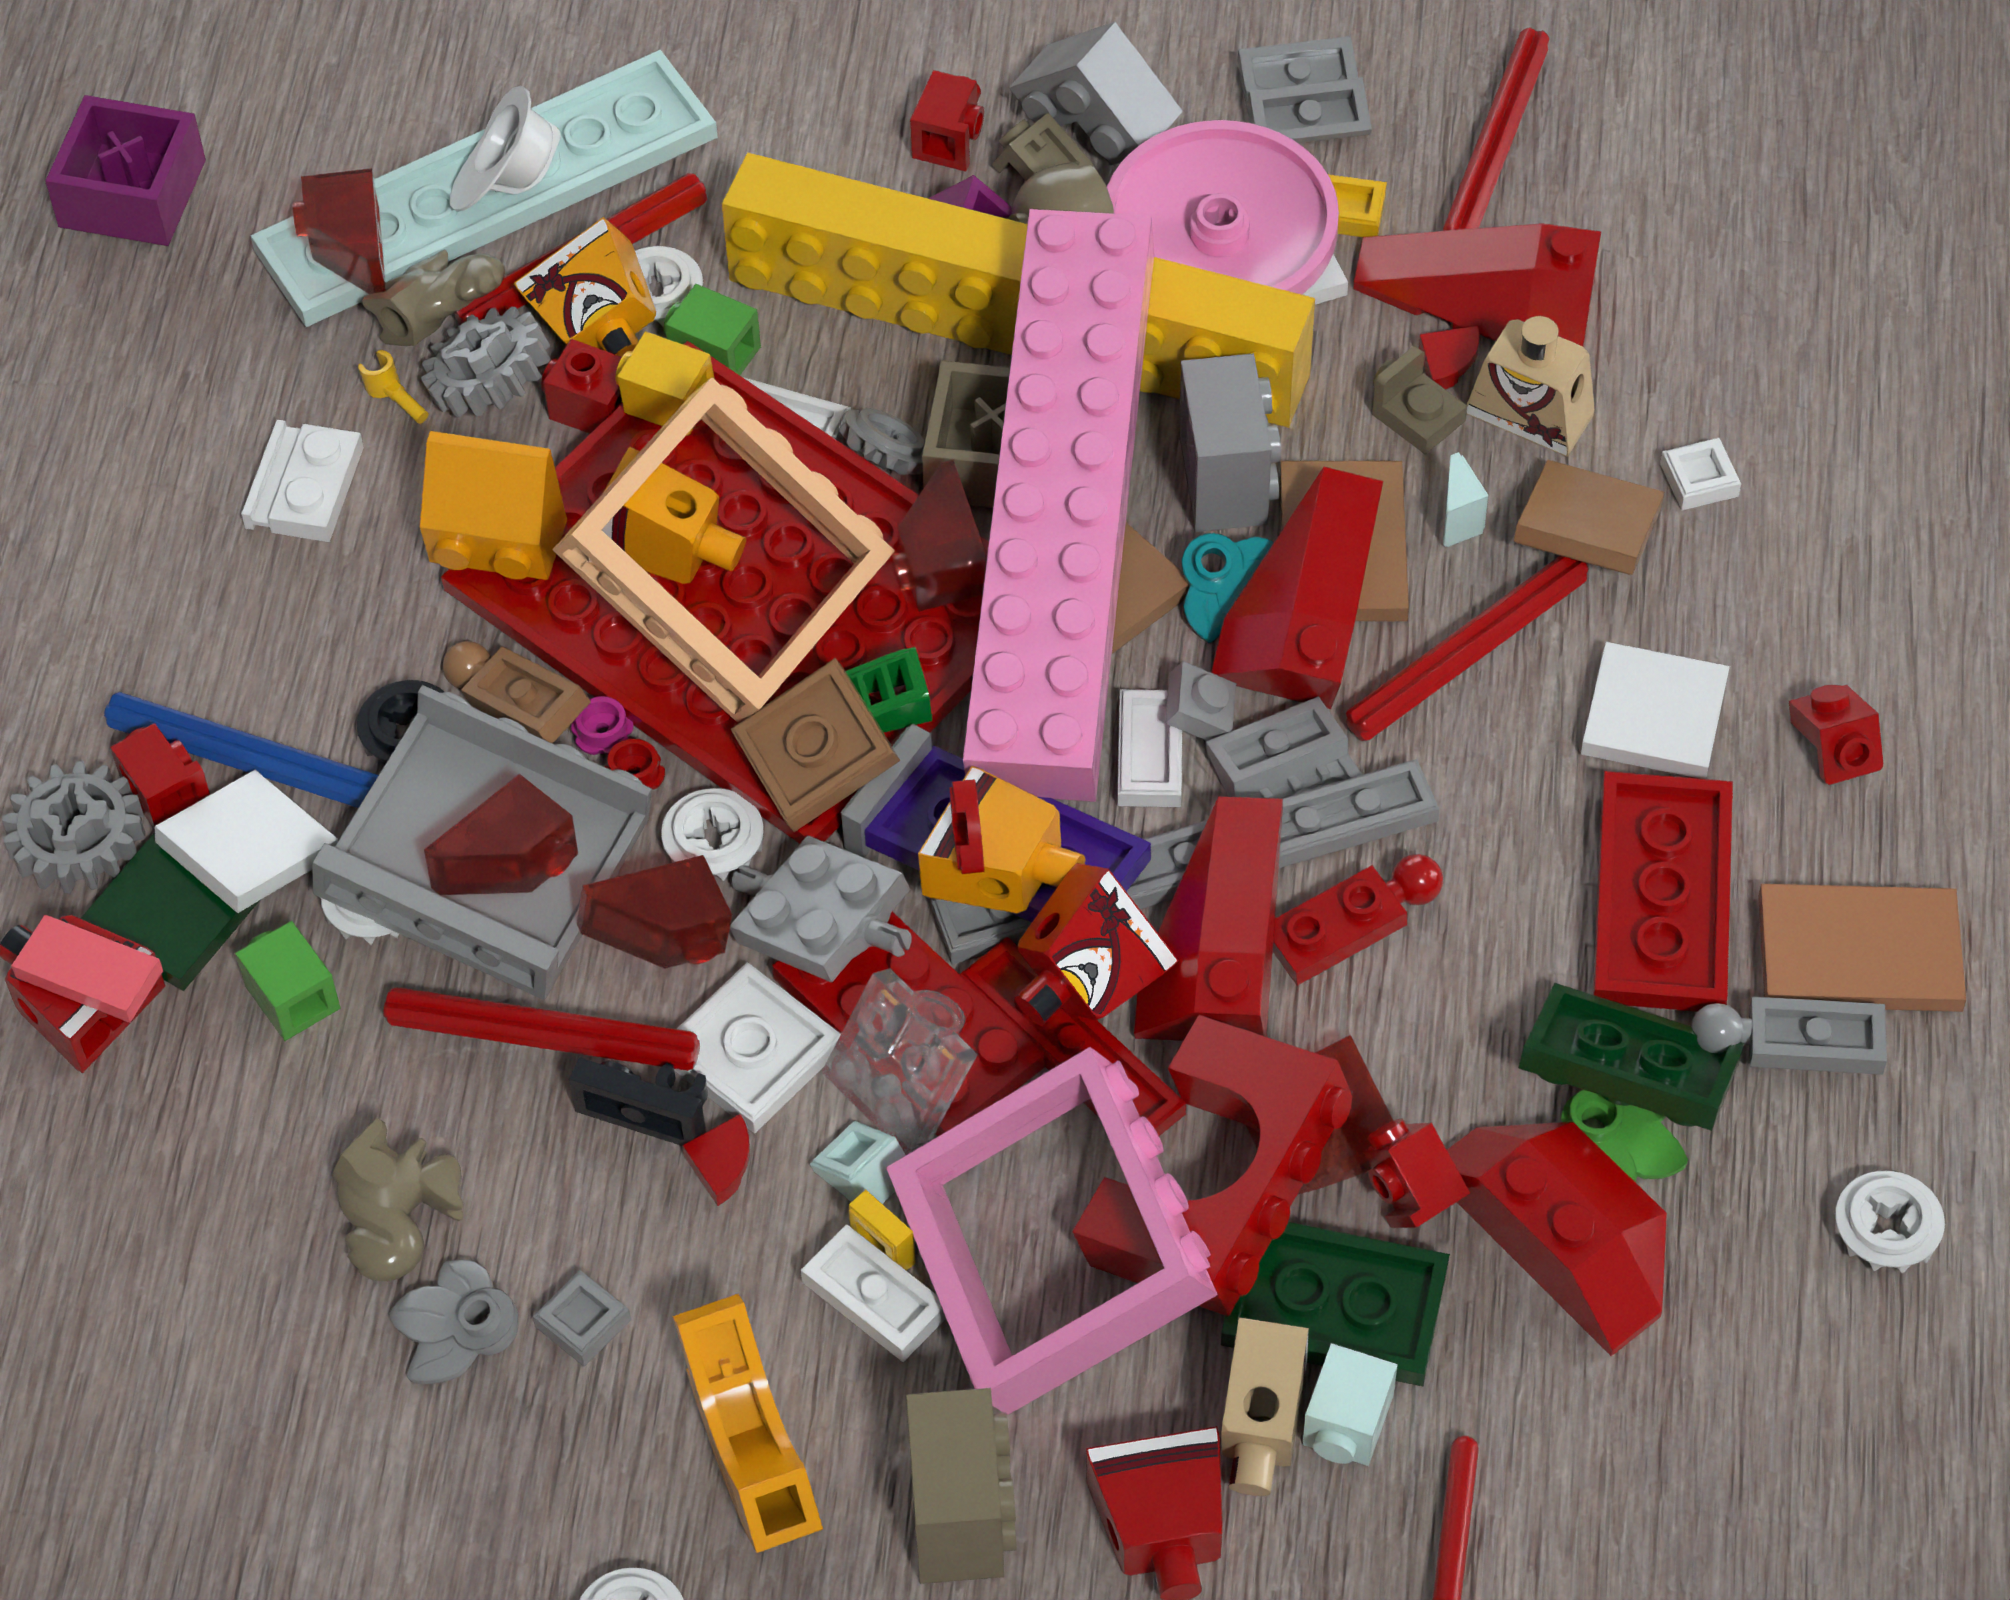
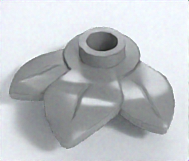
(447, 1318)

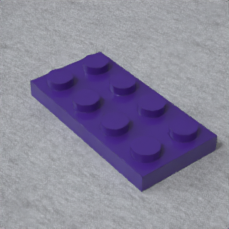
(920, 801)

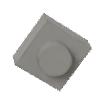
(1200, 702)

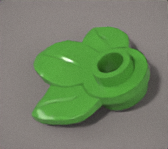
(1630, 1136)

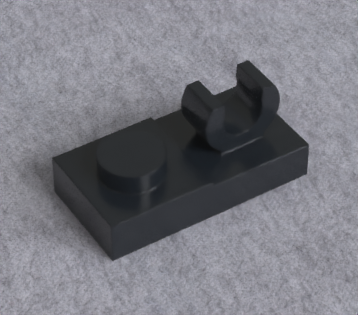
(621, 1098)

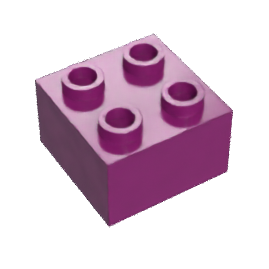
(126, 170)

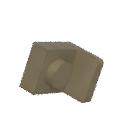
(1038, 147)
(1414, 402)

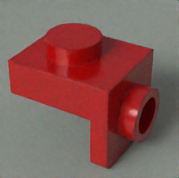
(1841, 729)

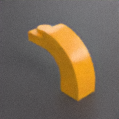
(745, 1426)

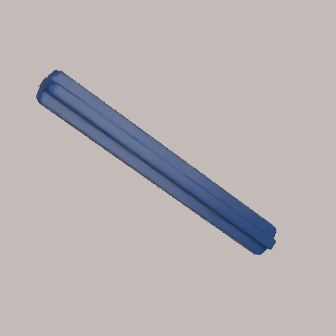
(243, 750)

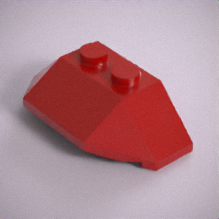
(1569, 1223)

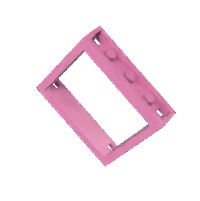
(1107, 1328)

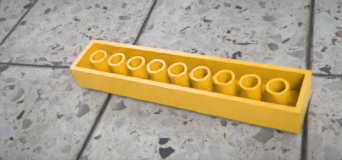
(962, 273)

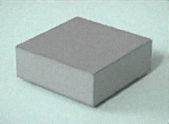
(582, 1318)

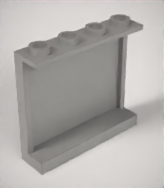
(433, 780)

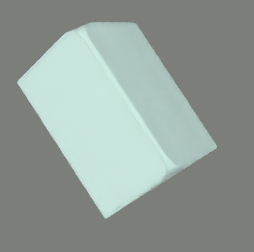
(1464, 503)
(859, 1162)

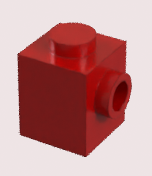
(581, 386)

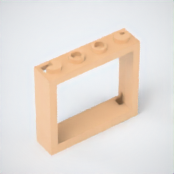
(660, 614)

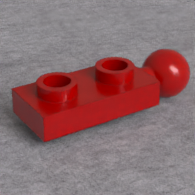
(1352, 916)

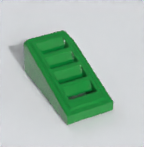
(889, 672)

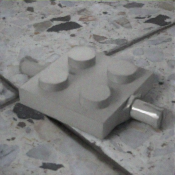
(820, 909)

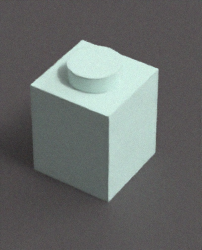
(1349, 1406)

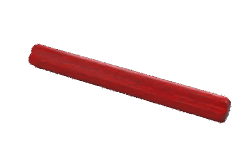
(1498, 131)
(634, 222)
(1465, 647)
(541, 1028)

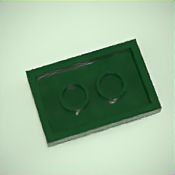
(1629, 1057)
(1349, 1294)

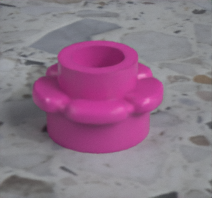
(601, 713)

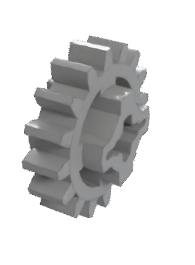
(486, 362)
(74, 823)

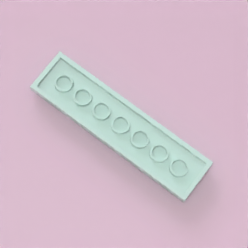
(606, 136)

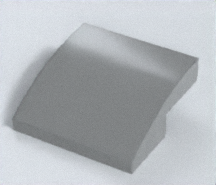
(1305, 89)
(1285, 757)

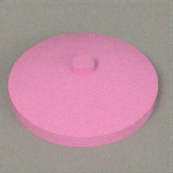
(1233, 202)

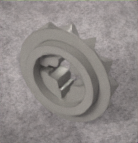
(884, 440)

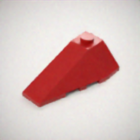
(1486, 275)
(1302, 602)
(1220, 926)

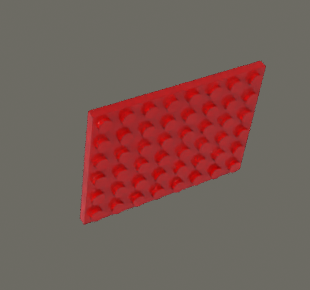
(751, 610)

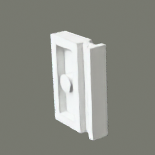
(303, 480)

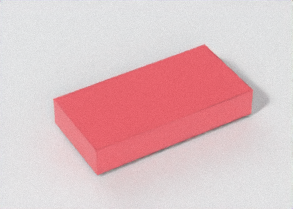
(87, 968)

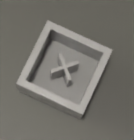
(1228, 442)

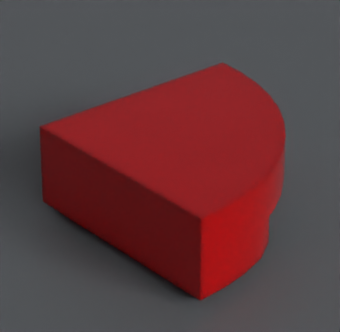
(1449, 354)
(966, 826)
(720, 1158)

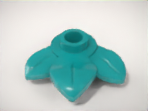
(1215, 592)

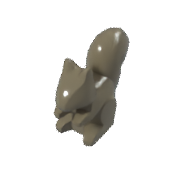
(430, 293)
(380, 1191)

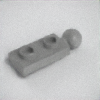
(1799, 1034)

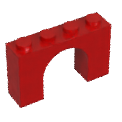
(1257, 1081)

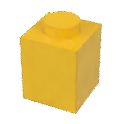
(660, 377)

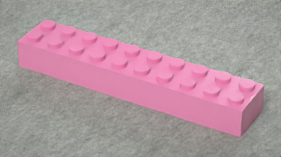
(1061, 503)

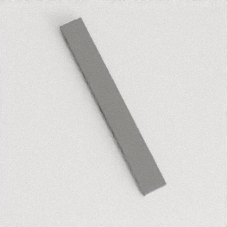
(1385, 805)

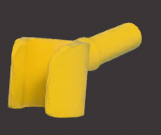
(386, 383)

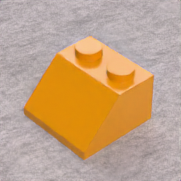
(490, 506)

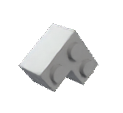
(1101, 86)

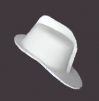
(510, 153)

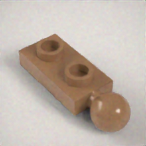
(514, 689)

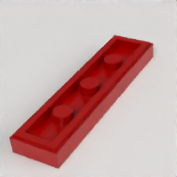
(1005, 973)

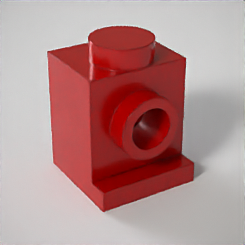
(946, 120)
(159, 773)
(1412, 1172)

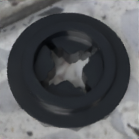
(383, 710)

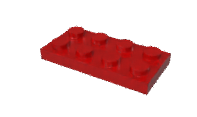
(1663, 891)
(1004, 1053)

